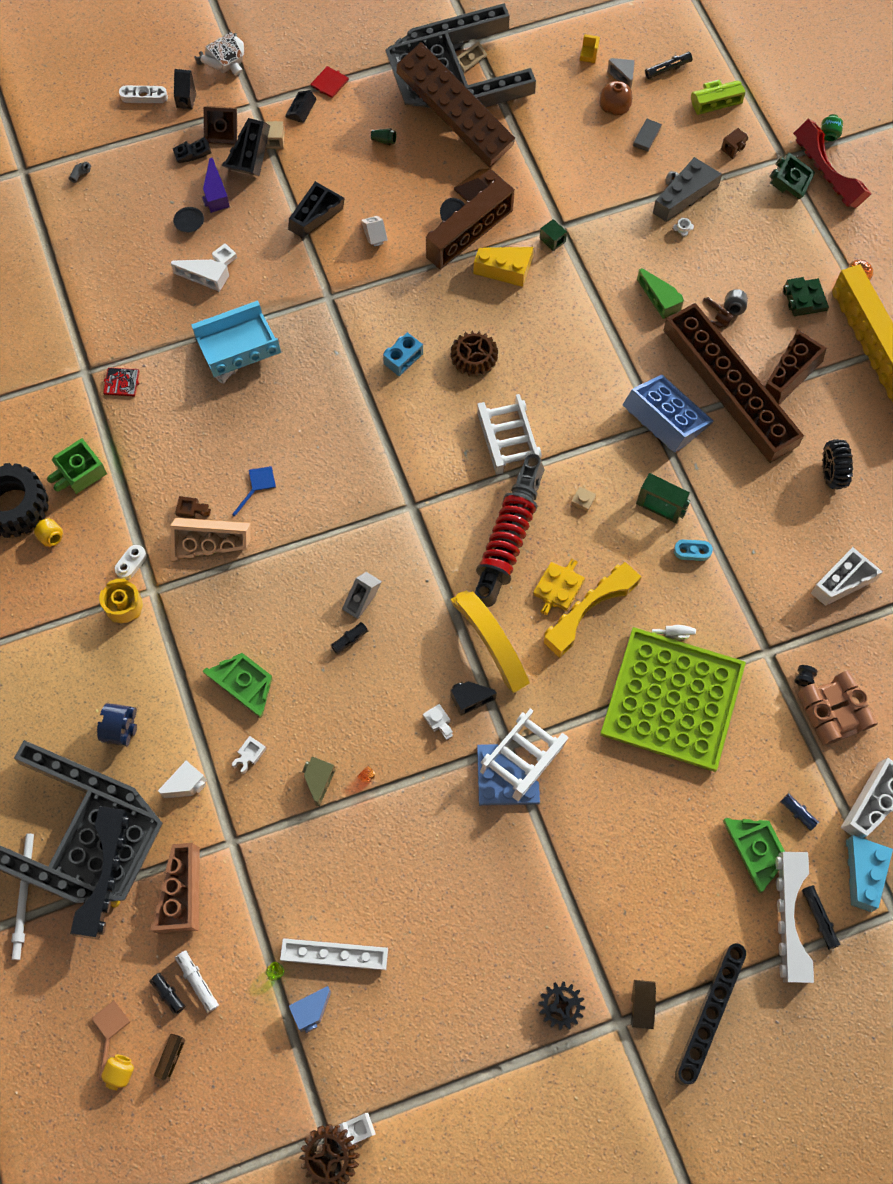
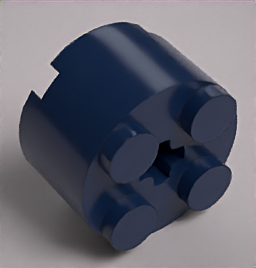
(117, 724)

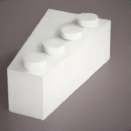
(873, 802)

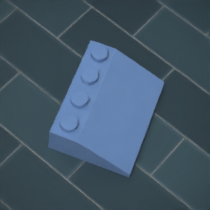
(667, 412)

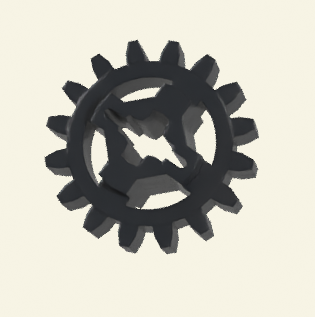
(552, 1009)

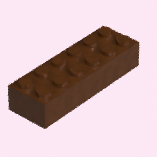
(469, 223)

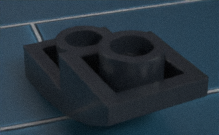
(188, 152)

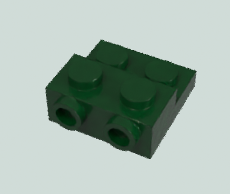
(791, 175)
(805, 296)

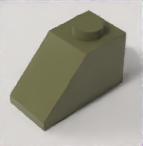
(318, 777)

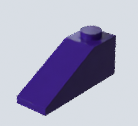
(213, 188)

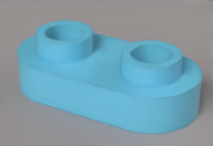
(692, 550)

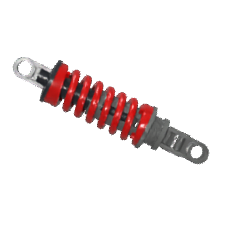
(509, 531)

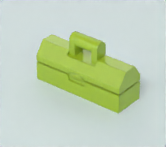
(717, 96)

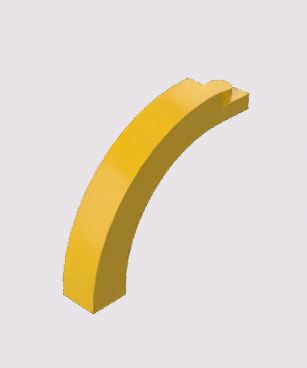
(493, 638)

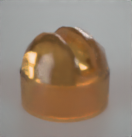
(366, 775)

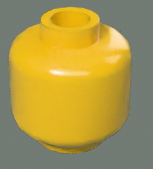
(48, 532)
(117, 1072)

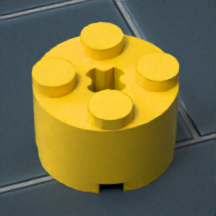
(121, 601)

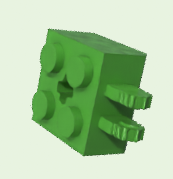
(77, 467)

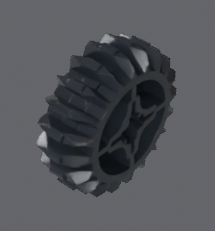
(837, 464)

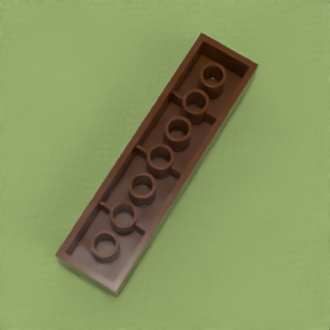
(455, 104)

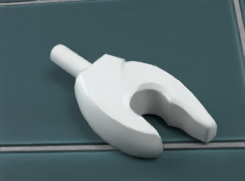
(676, 632)

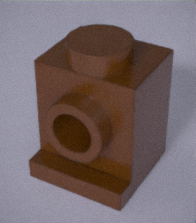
(734, 142)

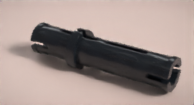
(652, 71)
(821, 917)

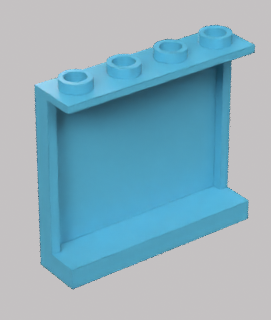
(235, 339)

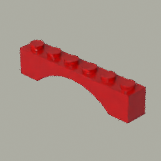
(812, 139)

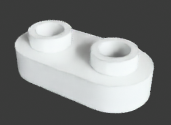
(131, 561)

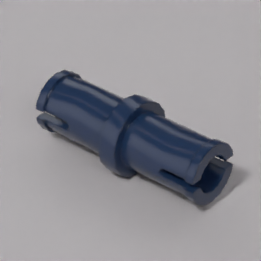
(799, 811)

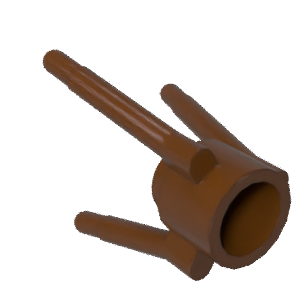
(723, 316)

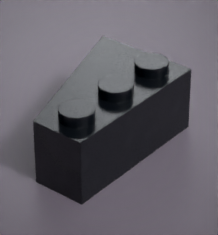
(249, 148)
(315, 209)

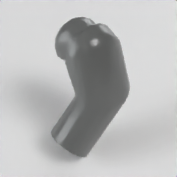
(78, 170)

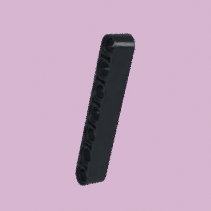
(703, 1021)

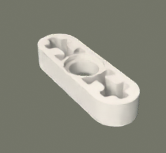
(132, 98)

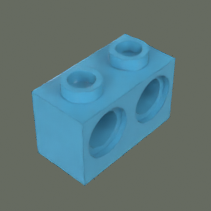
(405, 356)

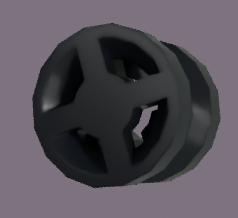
(805, 675)

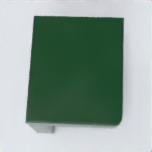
(553, 235)

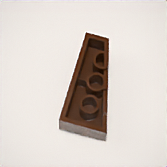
(795, 366)

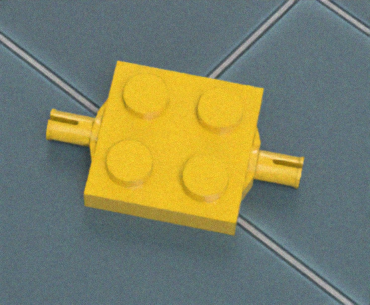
(559, 586)

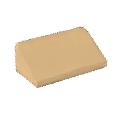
(471, 56)

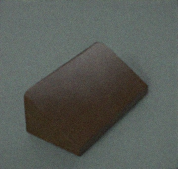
(169, 1057)

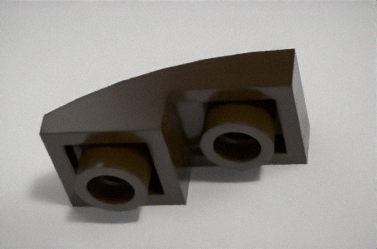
(643, 1004)

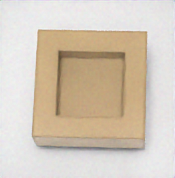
(583, 499)

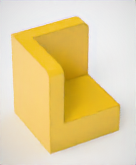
(589, 48)

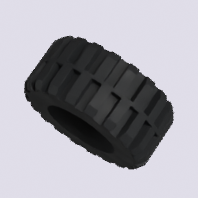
(31, 508)

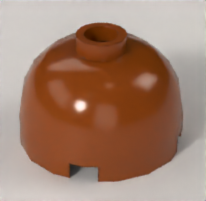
(616, 98)

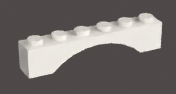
(796, 963)

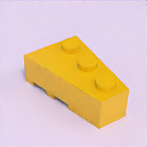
(504, 263)

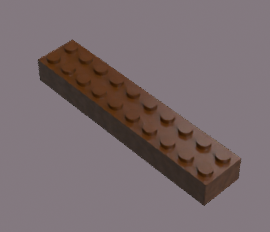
(733, 383)

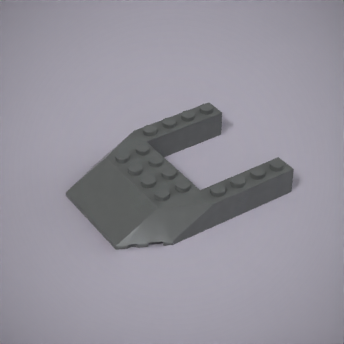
(440, 39)
(79, 857)

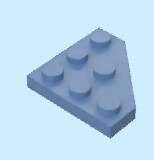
(495, 789)

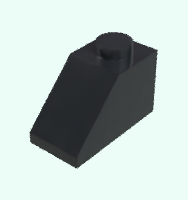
(184, 89)
(471, 696)

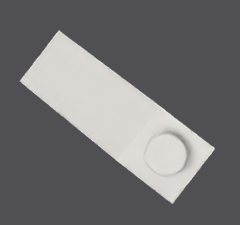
(205, 272)

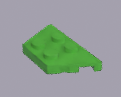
(243, 681)
(757, 848)

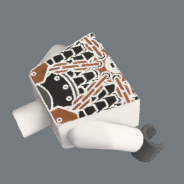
(223, 54)

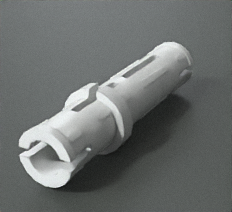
(192, 974)

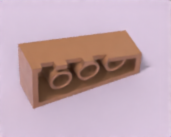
(180, 892)

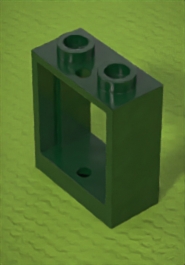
(663, 498)

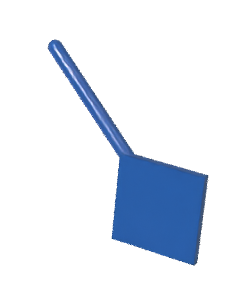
(260, 479)

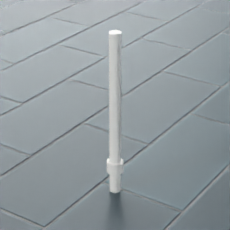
(19, 937)

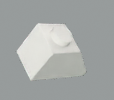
(374, 230)
(183, 782)

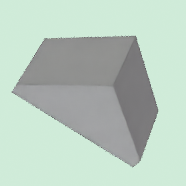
(621, 70)

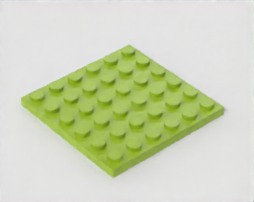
(673, 699)

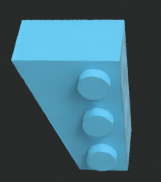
(868, 872)

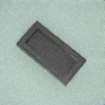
(647, 135)

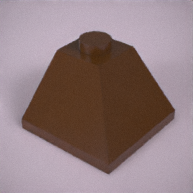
(220, 124)
(475, 183)

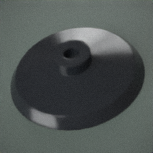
(449, 206)
(188, 219)

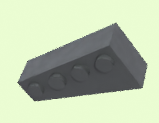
(686, 188)

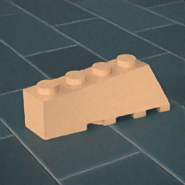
(207, 537)

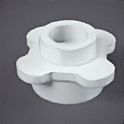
(683, 222)

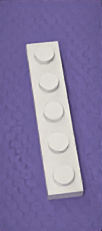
(334, 954)

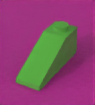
(661, 294)

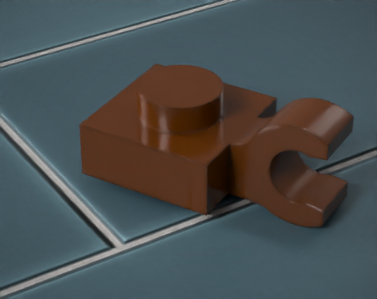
(190, 506)

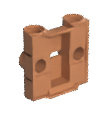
(840, 722)

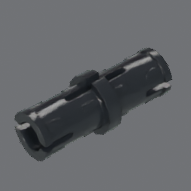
(349, 638)
(167, 994)

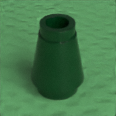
(384, 136)

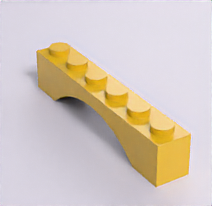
(618, 584)

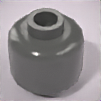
(736, 302)

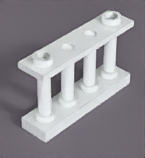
(489, 431)
(532, 772)

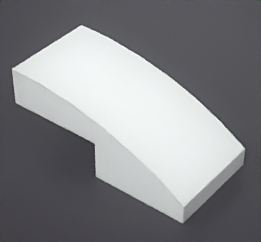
(359, 1128)

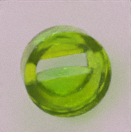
(274, 966)

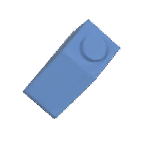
(310, 1010)

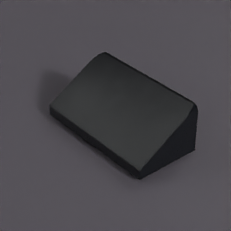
(301, 106)

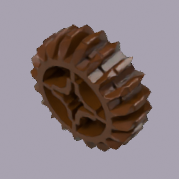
(479, 360)
(327, 1175)

